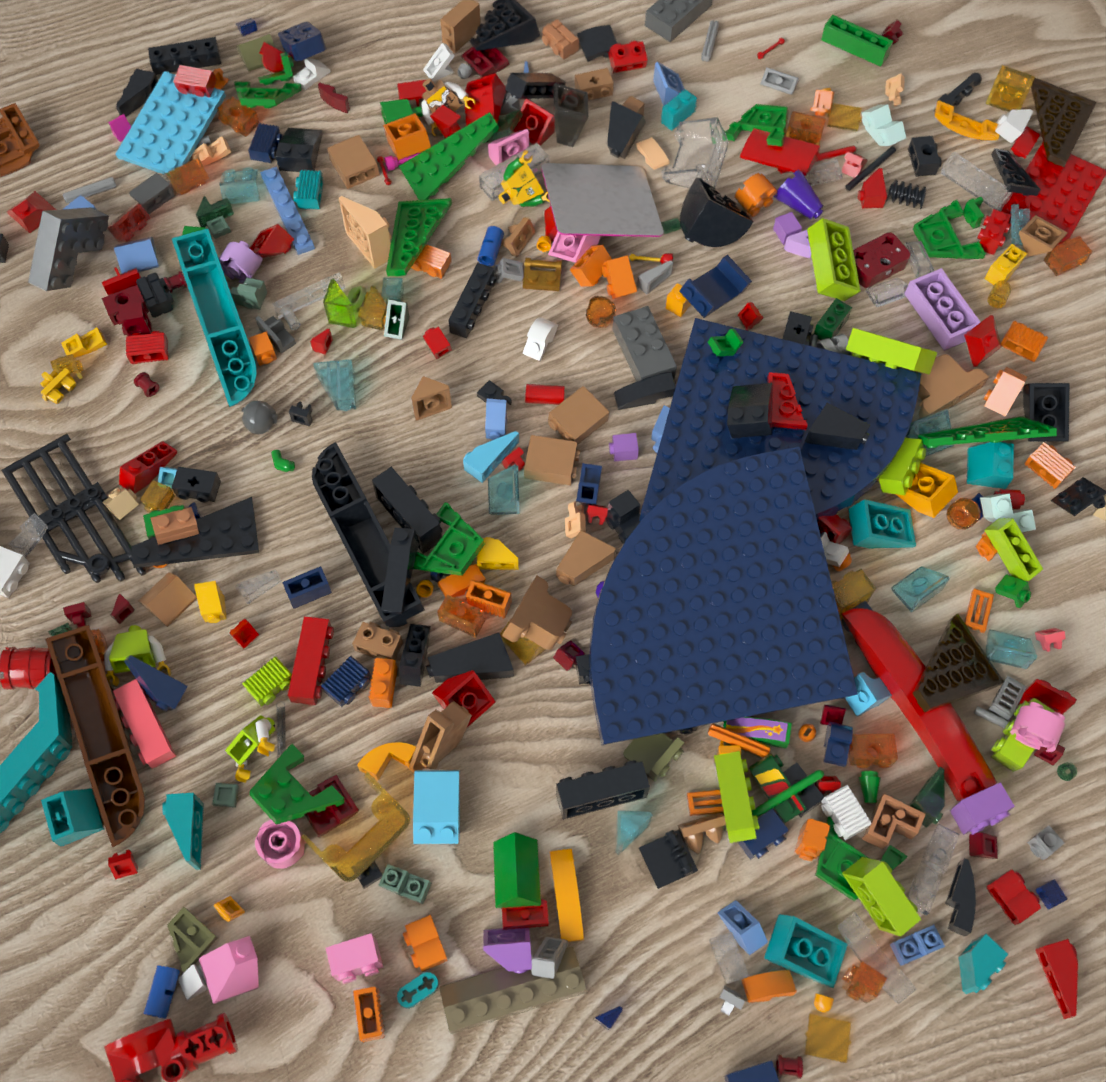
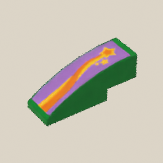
(765, 731)

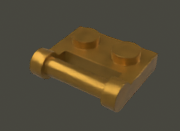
(542, 279)

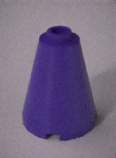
(800, 196)

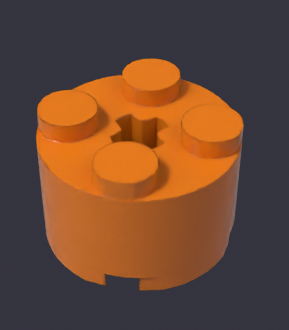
(756, 194)

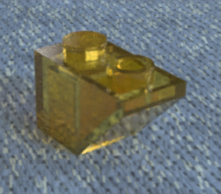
(373, 311)

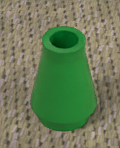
(869, 785)

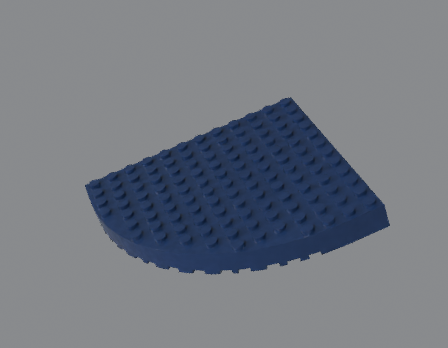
(698, 432)
(719, 606)

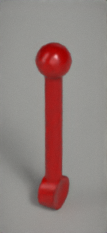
(761, 54)
(380, 160)

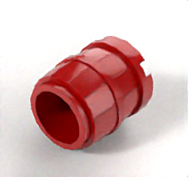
(25, 667)

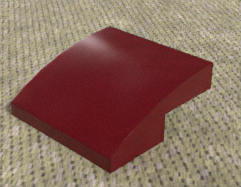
(485, 61)
(333, 815)

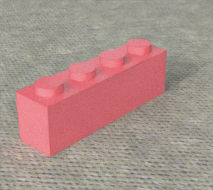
(144, 724)

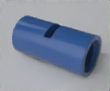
(490, 246)
(161, 992)

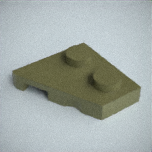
(189, 937)

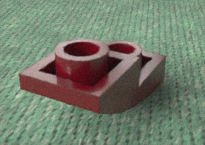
(333, 99)

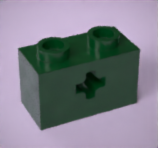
(833, 320)

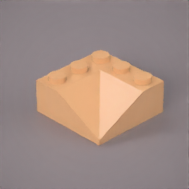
(367, 231)

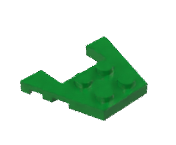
(264, 96)
(765, 118)
(940, 237)
(456, 547)
(284, 796)
(840, 856)

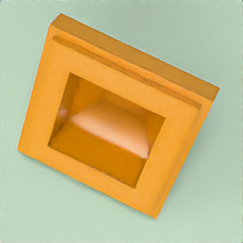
(229, 909)

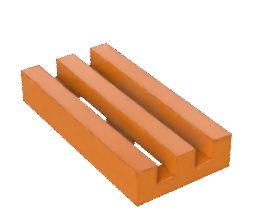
(974, 625)
(704, 811)

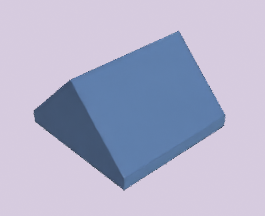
(667, 83)
(137, 254)

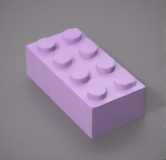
(941, 308)

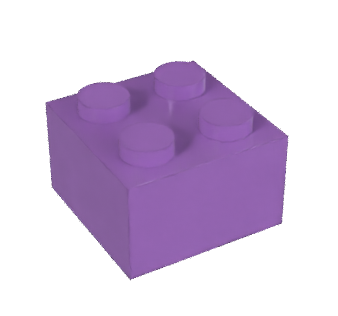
(982, 809)

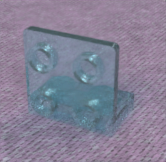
(239, 185)

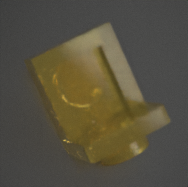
(68, 362)

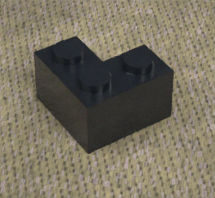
(623, 514)

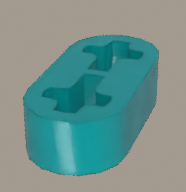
(414, 985)

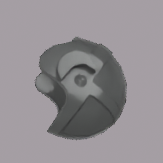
(258, 417)

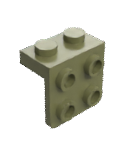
(655, 753)

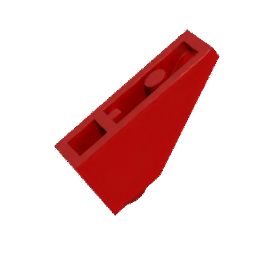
(1061, 971)

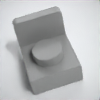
(509, 269)
(1045, 843)

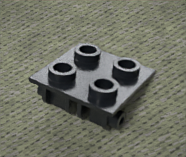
(1080, 496)
(668, 859)

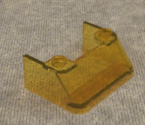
(391, 824)

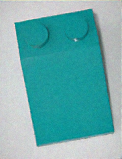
(881, 526)
(185, 817)
(805, 950)

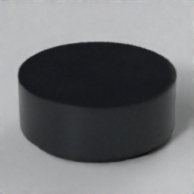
(99, 564)

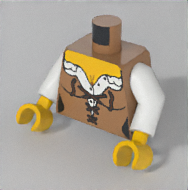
(440, 94)

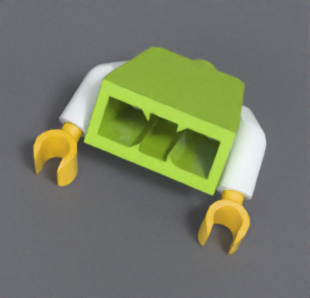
(137, 644)
(248, 741)

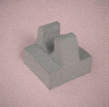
(731, 999)

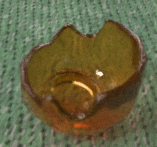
(963, 513)

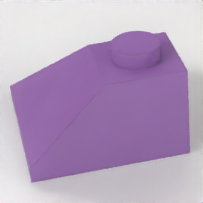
(509, 948)

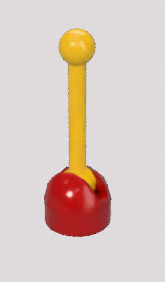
(663, 259)

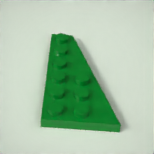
(443, 160)
(412, 230)
(991, 431)

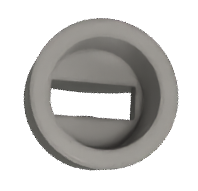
(464, 71)

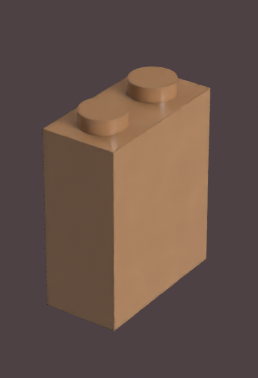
(460, 24)
(353, 161)
(578, 416)
(551, 460)

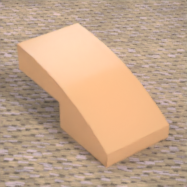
(213, 152)
(653, 153)

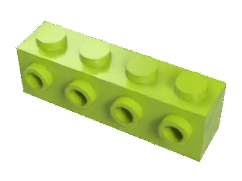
(735, 797)

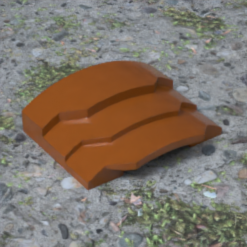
(16, 140)

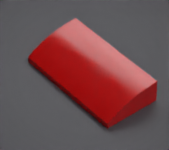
(789, 157)

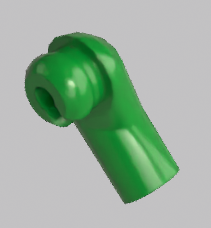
(280, 463)

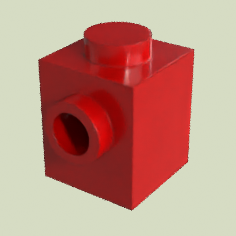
(437, 342)

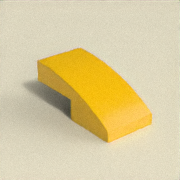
(84, 344)

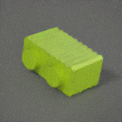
(268, 682)

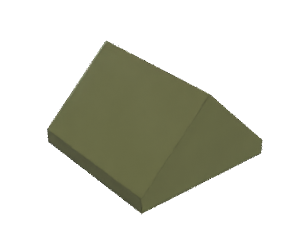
(250, 52)

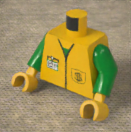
(521, 185)

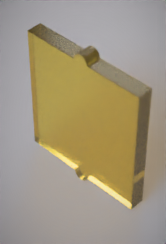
(844, 117)
(827, 1038)

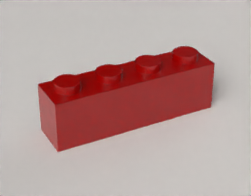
(310, 661)

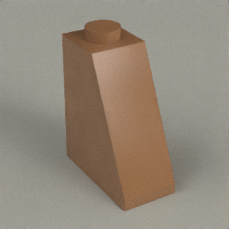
(584, 558)

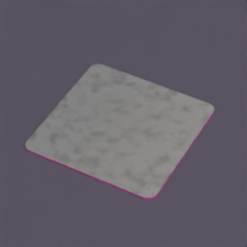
(601, 200)

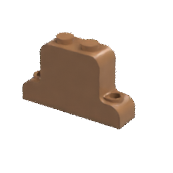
(947, 385)
(539, 617)
(440, 736)

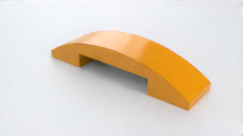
(964, 125)
(567, 895)

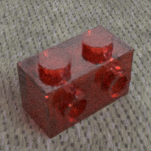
(128, 222)

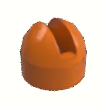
(802, 730)

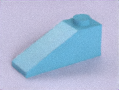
(488, 456)

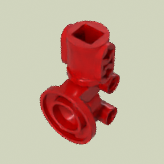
(161, 1047)

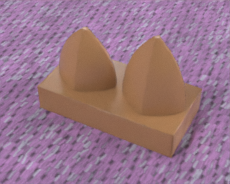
(520, 236)
(693, 830)

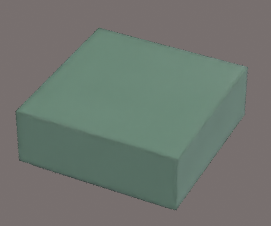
(218, 227)
(225, 795)

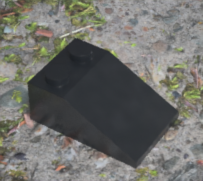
(298, 149)
(1048, 405)
(750, 410)

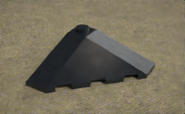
(505, 26)

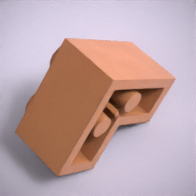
(892, 817)

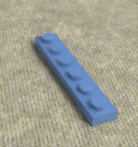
(287, 210)

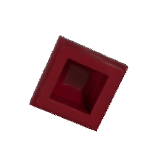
(832, 714)

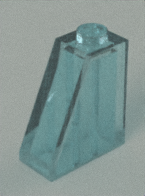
(338, 382)

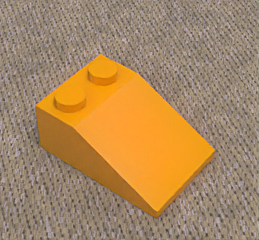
(930, 490)

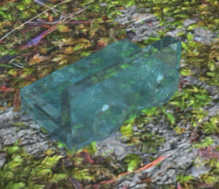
(1019, 219)

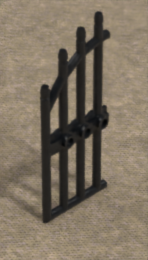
(70, 508)

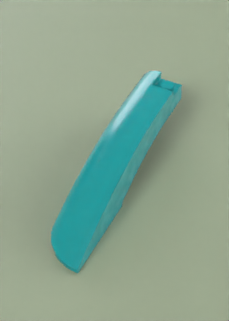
(217, 314)

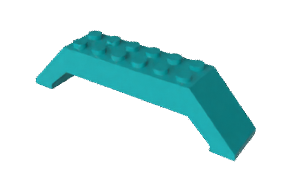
(37, 753)

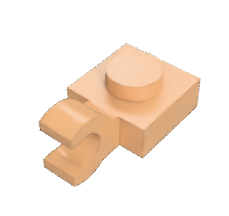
(894, 87)
(575, 521)

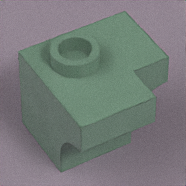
(250, 294)

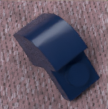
(589, 484)
(837, 743)

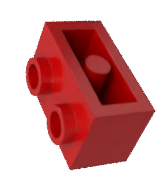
(627, 56)
(992, 235)

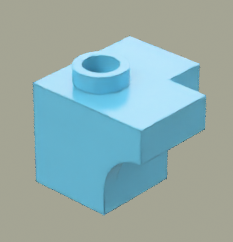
(870, 694)

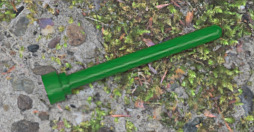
(789, 792)

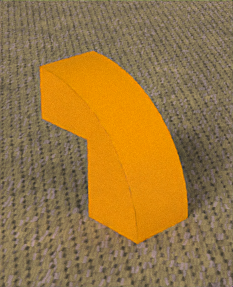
(378, 758)

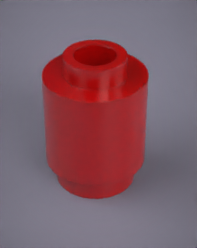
(1016, 497)

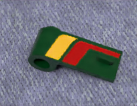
(773, 781)

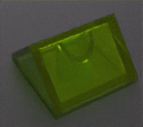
(338, 307)

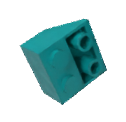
(72, 815)
(979, 962)

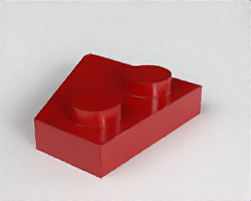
(525, 916)

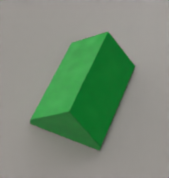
(516, 871)

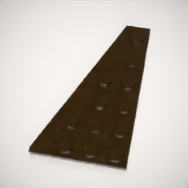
(1060, 118)
(955, 669)

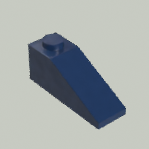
(158, 686)

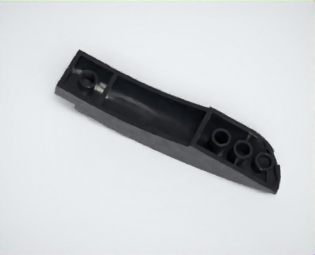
(359, 530)

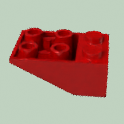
(489, 97)

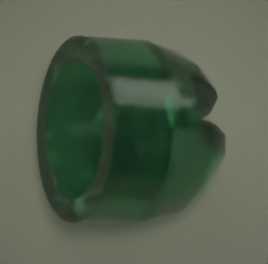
(1064, 767)

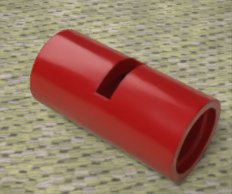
(544, 394)

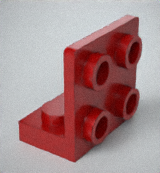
(1050, 696)

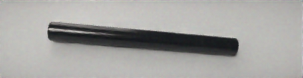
(870, 168)

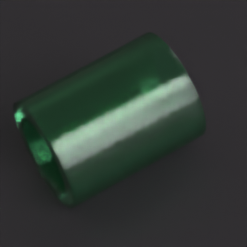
(671, 225)

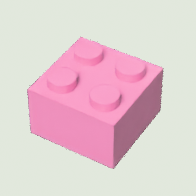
(354, 958)

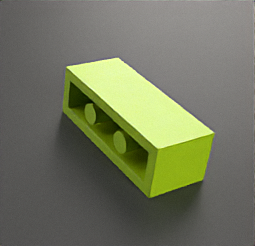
(903, 467)
(1013, 549)

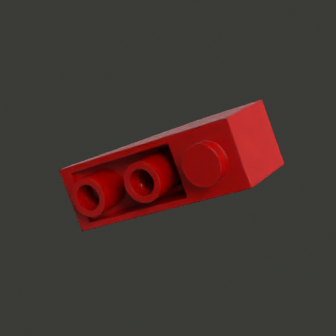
(145, 467)

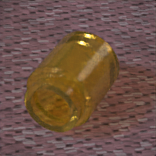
(999, 294)

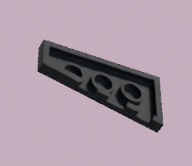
(1013, 174)

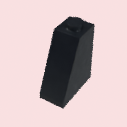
(623, 129)
(838, 429)

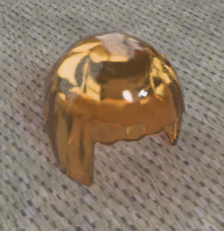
(600, 312)

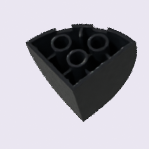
(710, 217)

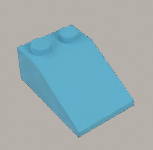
(436, 807)

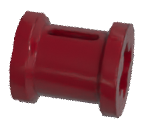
(175, 281)
(146, 384)
(789, 1066)

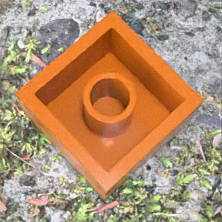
(407, 136)

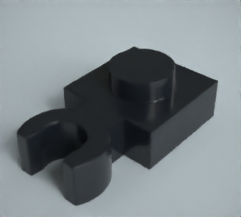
(492, 391)

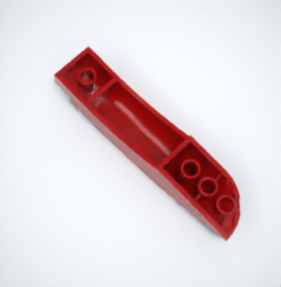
(940, 728)

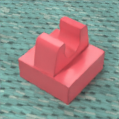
(1050, 636)

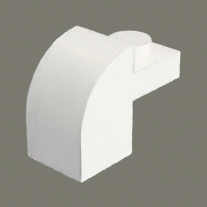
(539, 336)

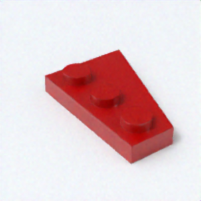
(785, 411)

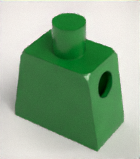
(398, 109)

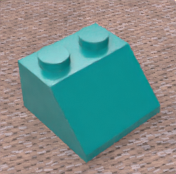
(990, 465)

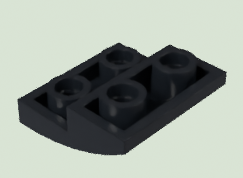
(597, 41)

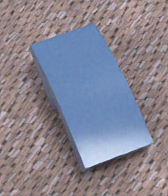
(917, 945)

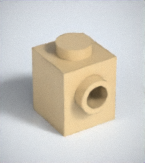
(121, 502)

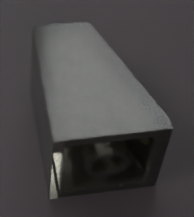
(569, 113)

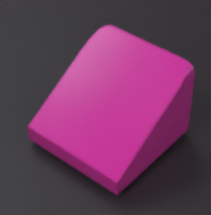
(120, 127)

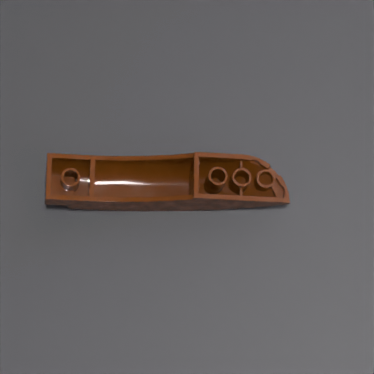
(98, 732)

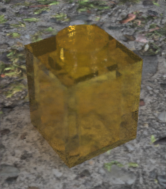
(157, 497)

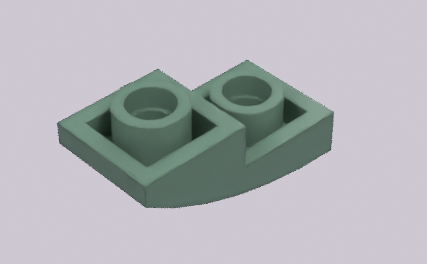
(405, 884)

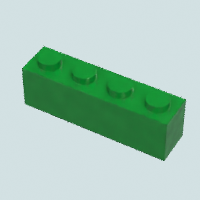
(856, 40)

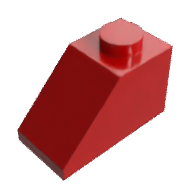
(873, 191)

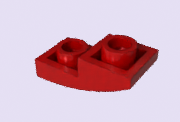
(1025, 142)

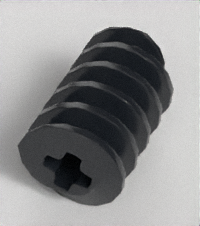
(907, 193)

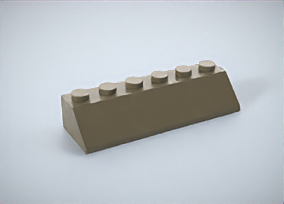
(508, 993)

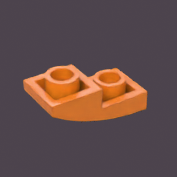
(457, 585)
(768, 985)

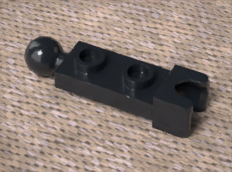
(964, 89)

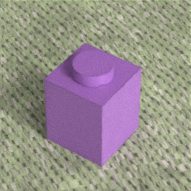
(786, 226)
(624, 447)

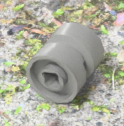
(836, 344)

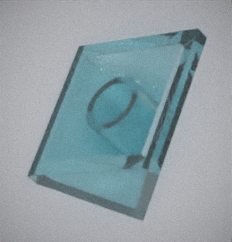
(930, 423)
(504, 492)
(919, 587)
(1010, 649)
(629, 826)

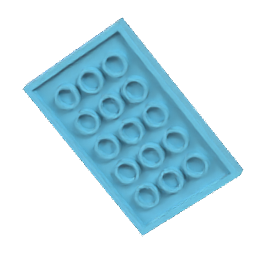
(168, 127)

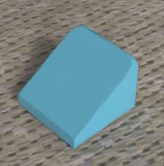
(167, 476)

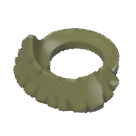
(359, 291)

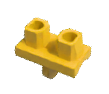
(53, 382)

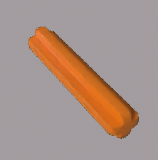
(737, 739)

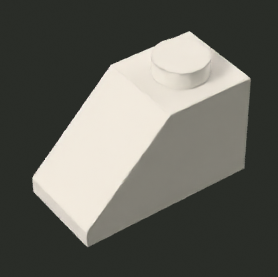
(1013, 124)

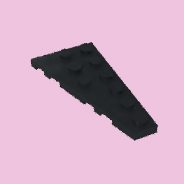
(220, 535)

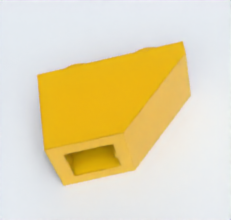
(1005, 265)

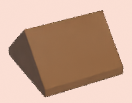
(1040, 236)
(430, 398)
(168, 598)

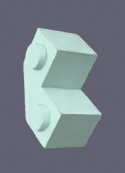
(881, 127)
(1000, 506)

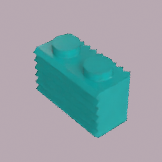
(678, 109)
(309, 189)

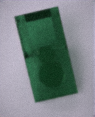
(209, 212)

